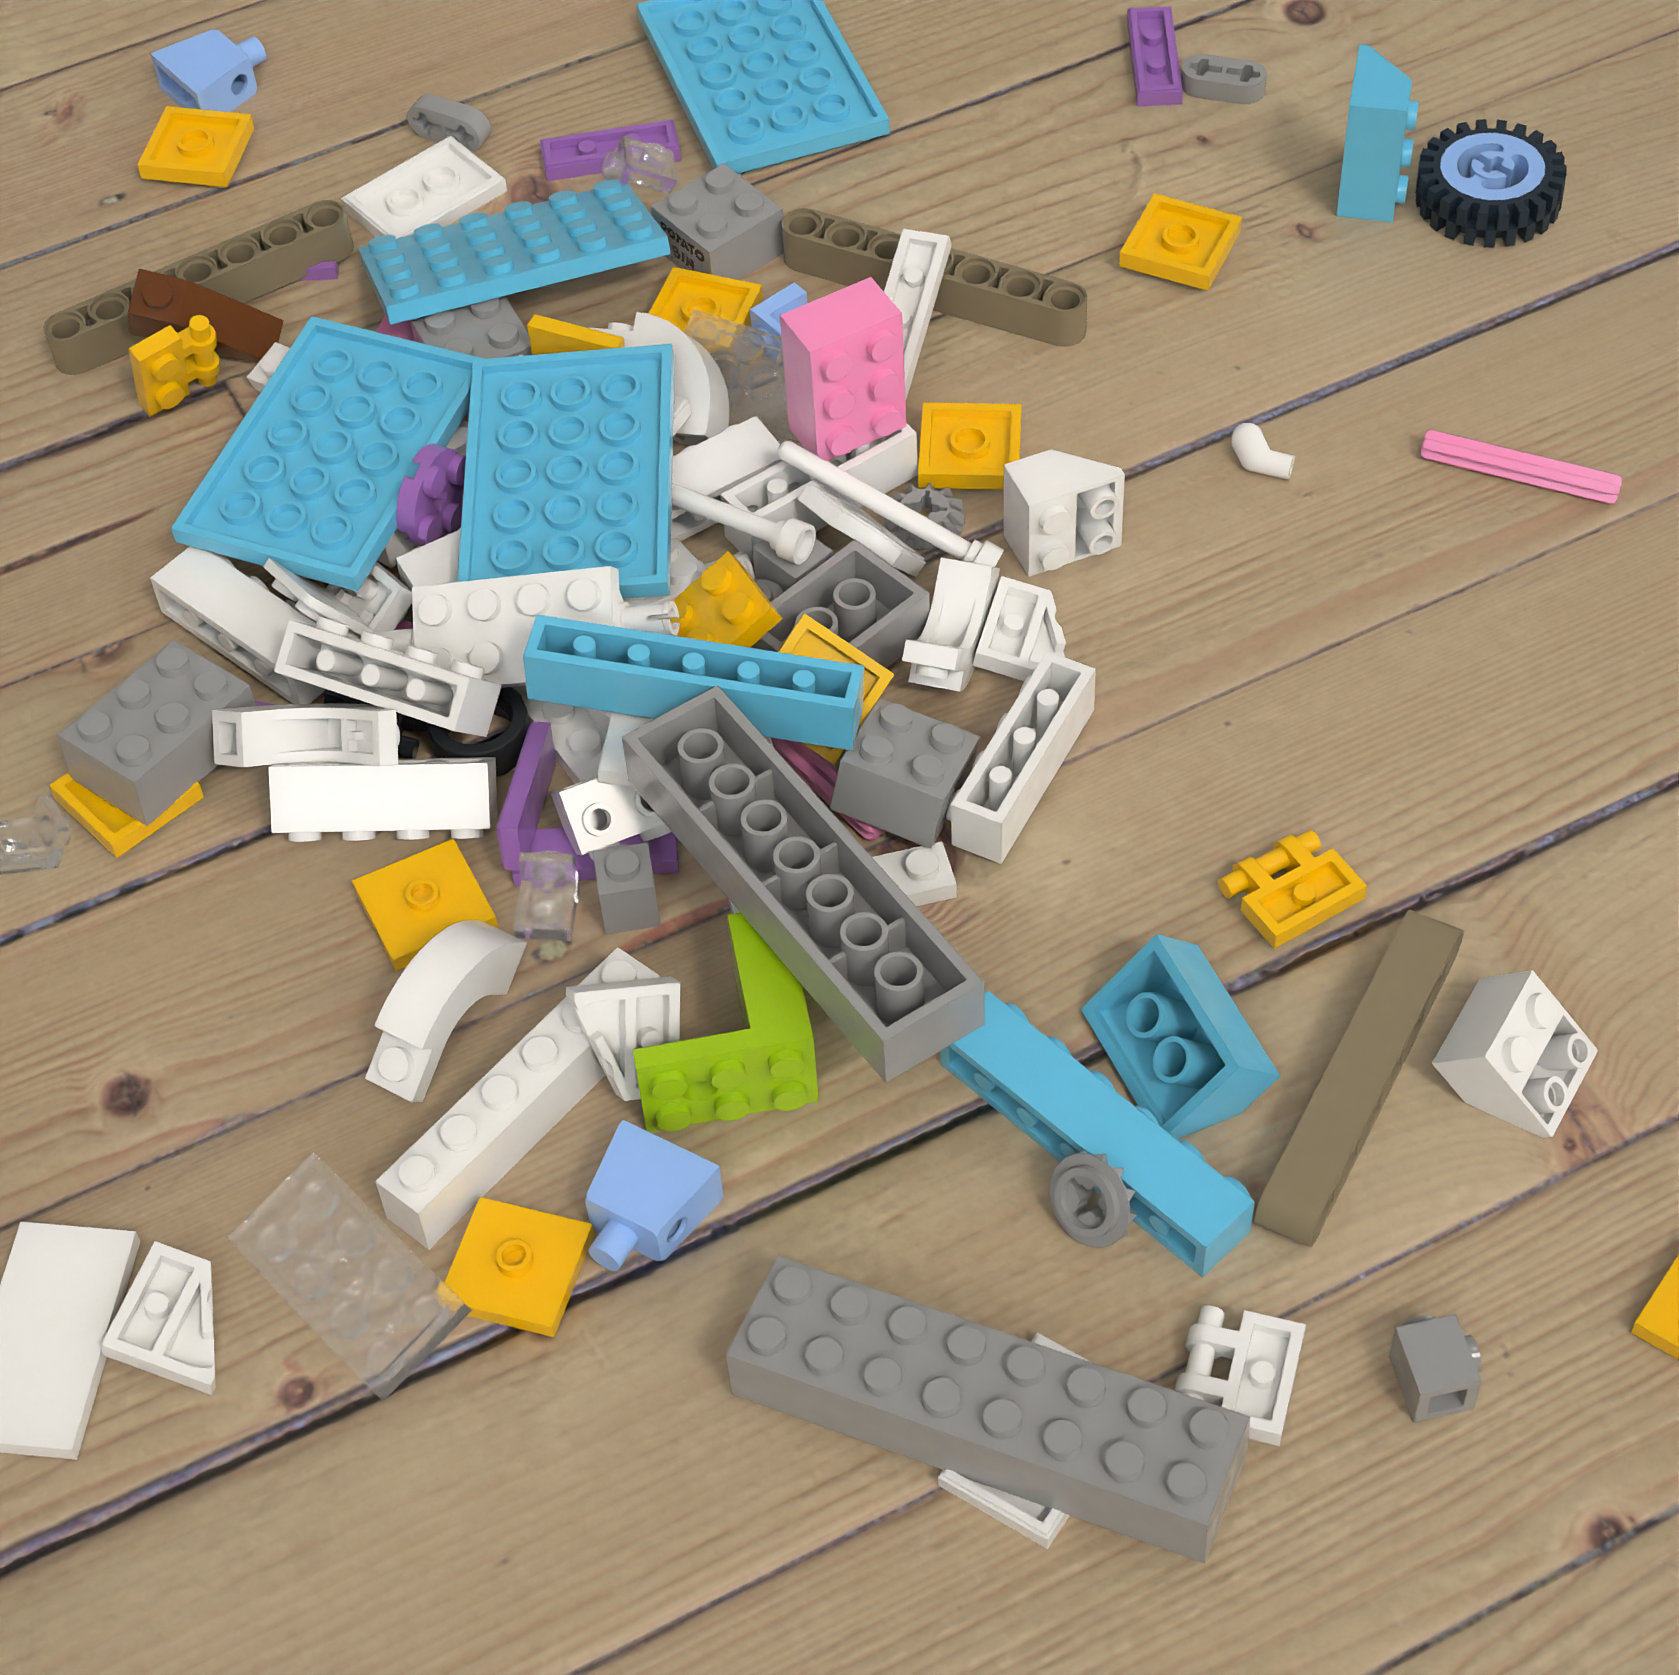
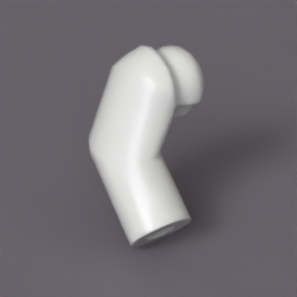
(1255, 454)

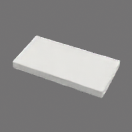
(53, 1316)

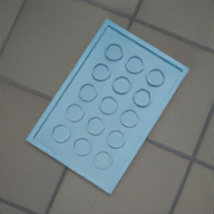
(762, 78)
(511, 250)
(326, 453)
(571, 466)

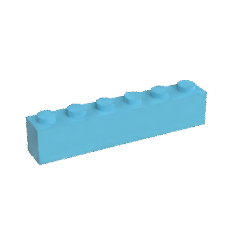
(657, 672)
(1078, 1109)

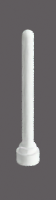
(887, 507)
(789, 538)

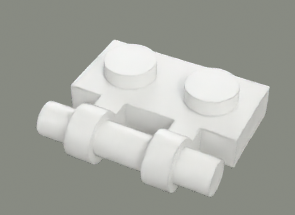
(1261, 1368)

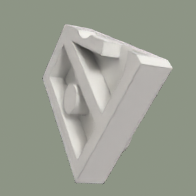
(1019, 630)
(624, 1019)
(168, 1320)

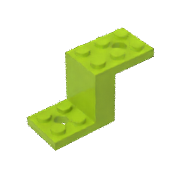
(741, 1070)

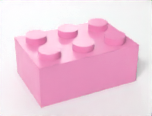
(844, 369)

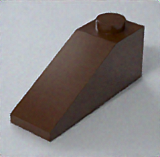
(173, 301)

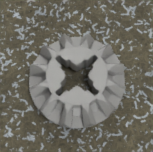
(944, 511)
(1070, 1193)

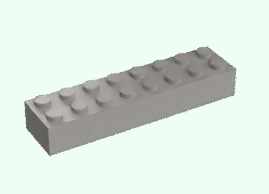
(805, 884)
(990, 1407)

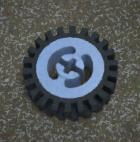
(1490, 183)

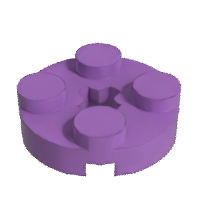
(432, 499)

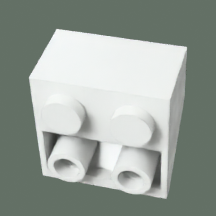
(1061, 509)
(1516, 1053)

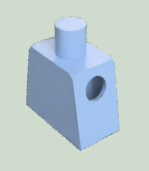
(209, 71)
(648, 1196)

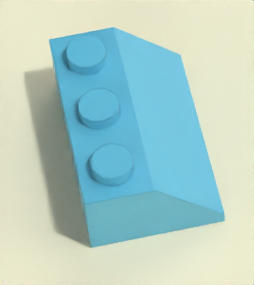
(1375, 139)
(1179, 1038)

